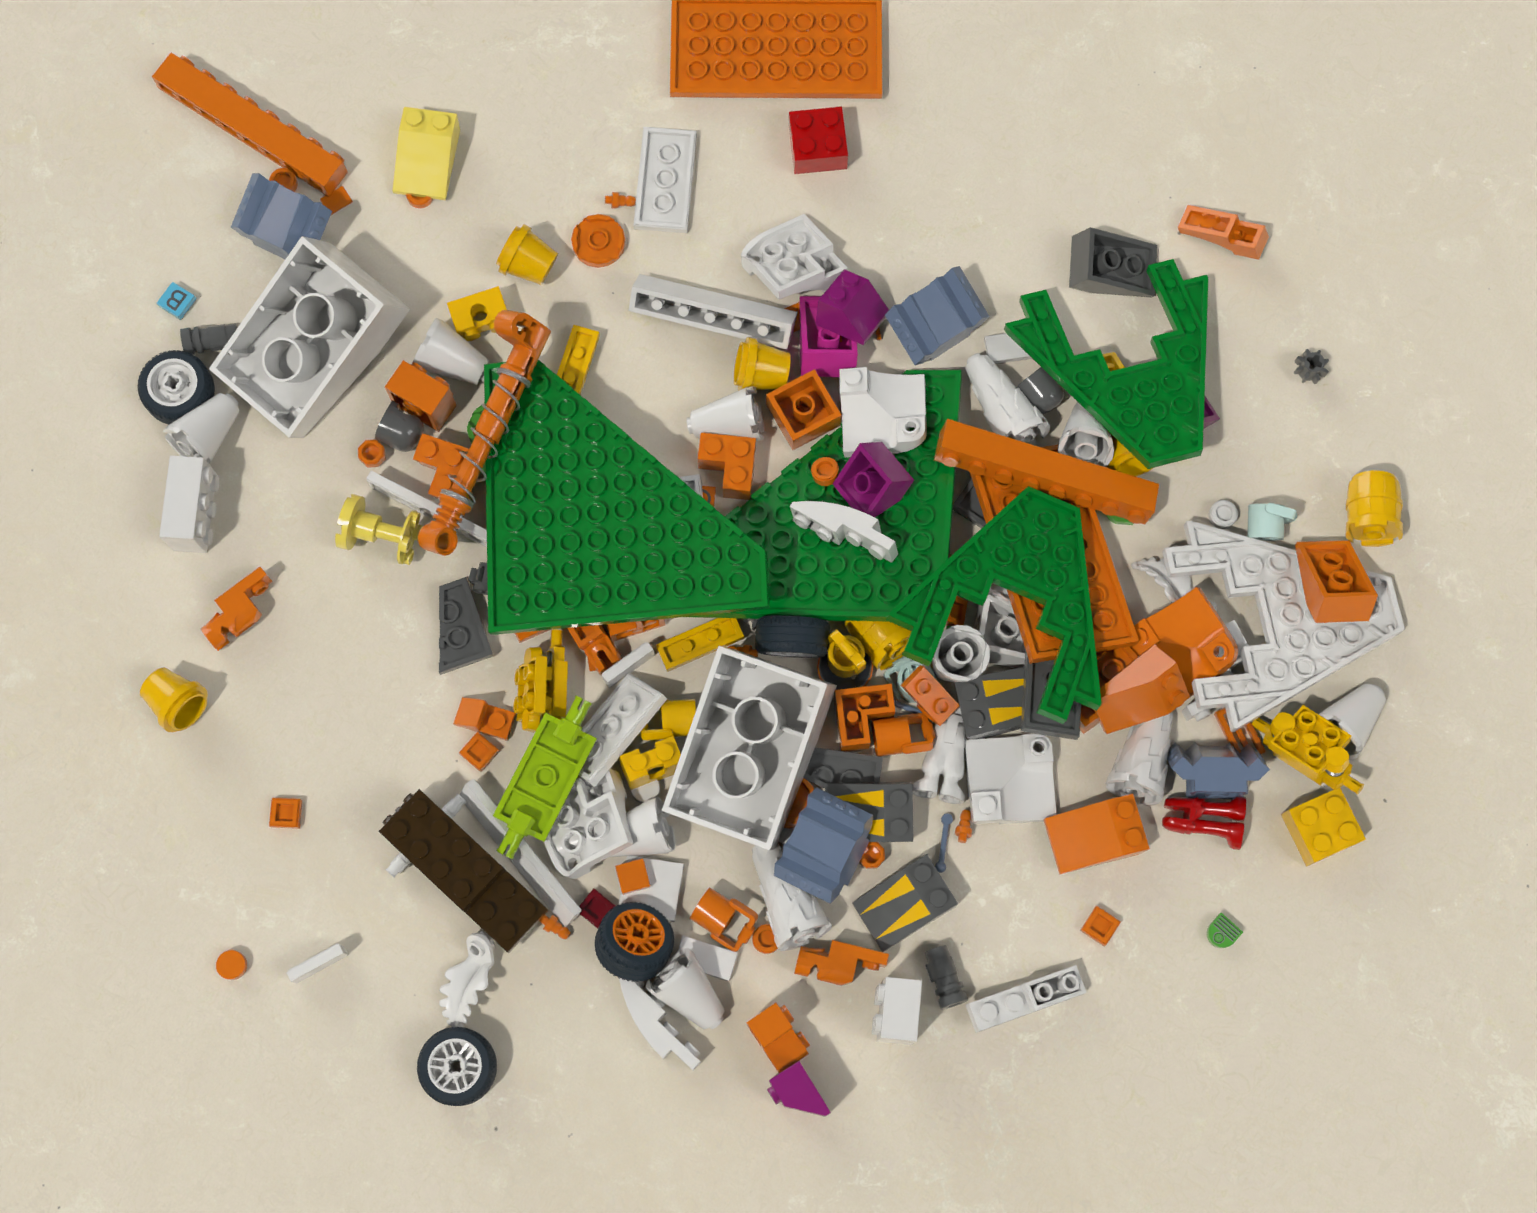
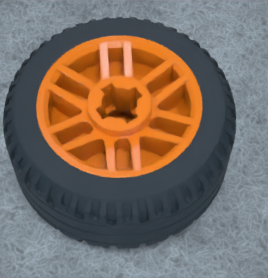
(634, 941)

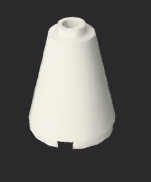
(450, 354)
(730, 415)
(203, 428)
(1086, 438)
(960, 654)
(1357, 715)
(649, 830)
(688, 990)

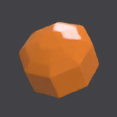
(371, 453)
(873, 856)

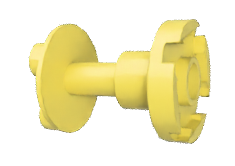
(368, 526)

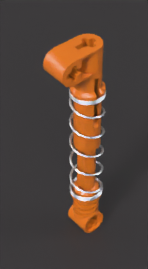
(513, 378)

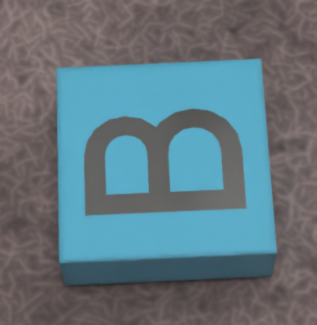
(176, 300)

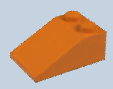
(1335, 582)
(1142, 692)
(1096, 834)

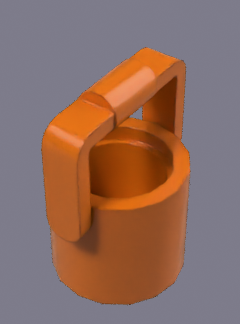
(893, 737)
(716, 912)

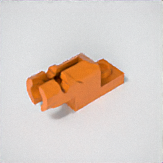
(237, 608)
(592, 640)
(839, 963)

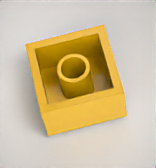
(1323, 826)

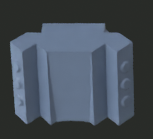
(278, 216)
(937, 316)
(1217, 770)
(824, 846)

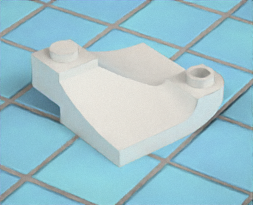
(792, 258)
(882, 409)
(1010, 779)
(589, 826)

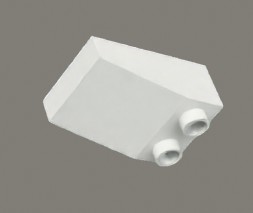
(308, 336)
(748, 747)

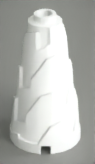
(1003, 404)
(1142, 762)
(791, 911)

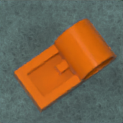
(929, 695)

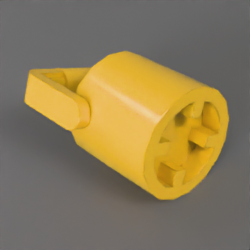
(845, 655)
(676, 720)

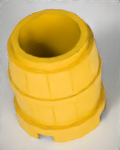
(1374, 509)
(881, 640)

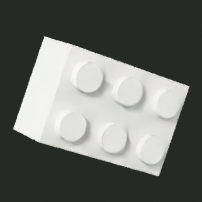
(189, 504)
(897, 1011)

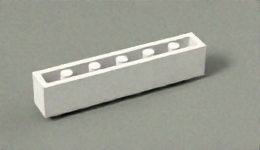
(712, 311)

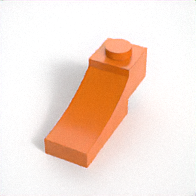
(1224, 230)

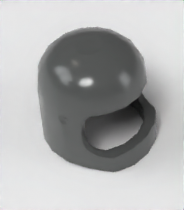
(1042, 391)
(399, 429)

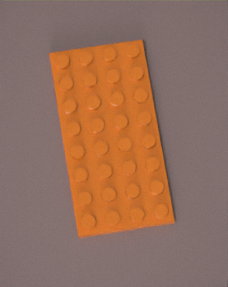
(776, 49)
(1109, 609)

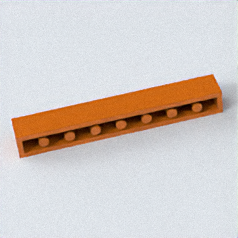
(250, 124)
(1046, 471)

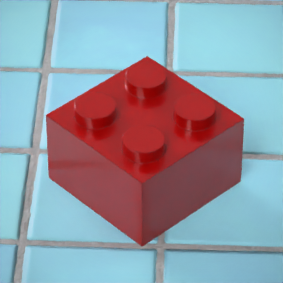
(818, 140)

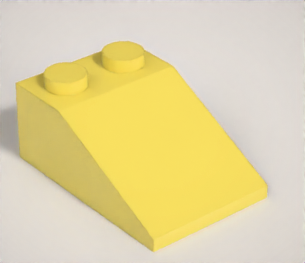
(425, 152)

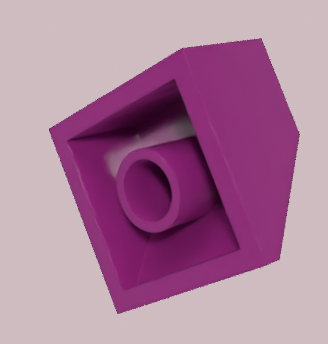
(851, 308)
(872, 479)
(797, 1091)

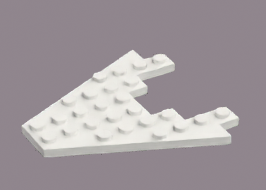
(1296, 647)

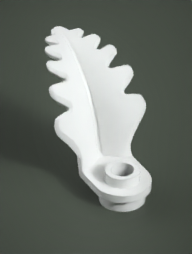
(1174, 587)
(467, 979)

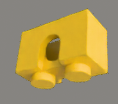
(466, 308)
(636, 765)

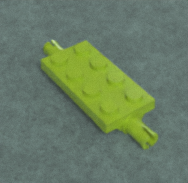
(544, 777)

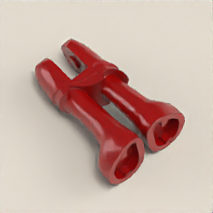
(1196, 807)

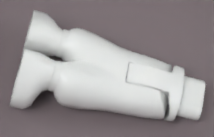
(944, 759)

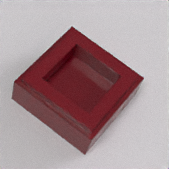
(595, 907)

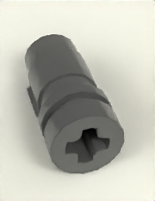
(206, 338)
(943, 973)

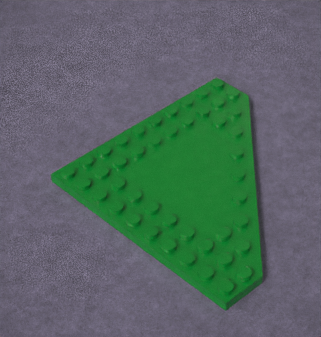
(599, 527)
(845, 580)

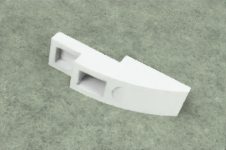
(839, 522)
(1025, 998)
(646, 1014)

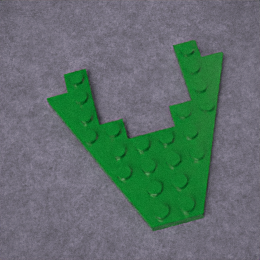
(1147, 406)
(1034, 552)

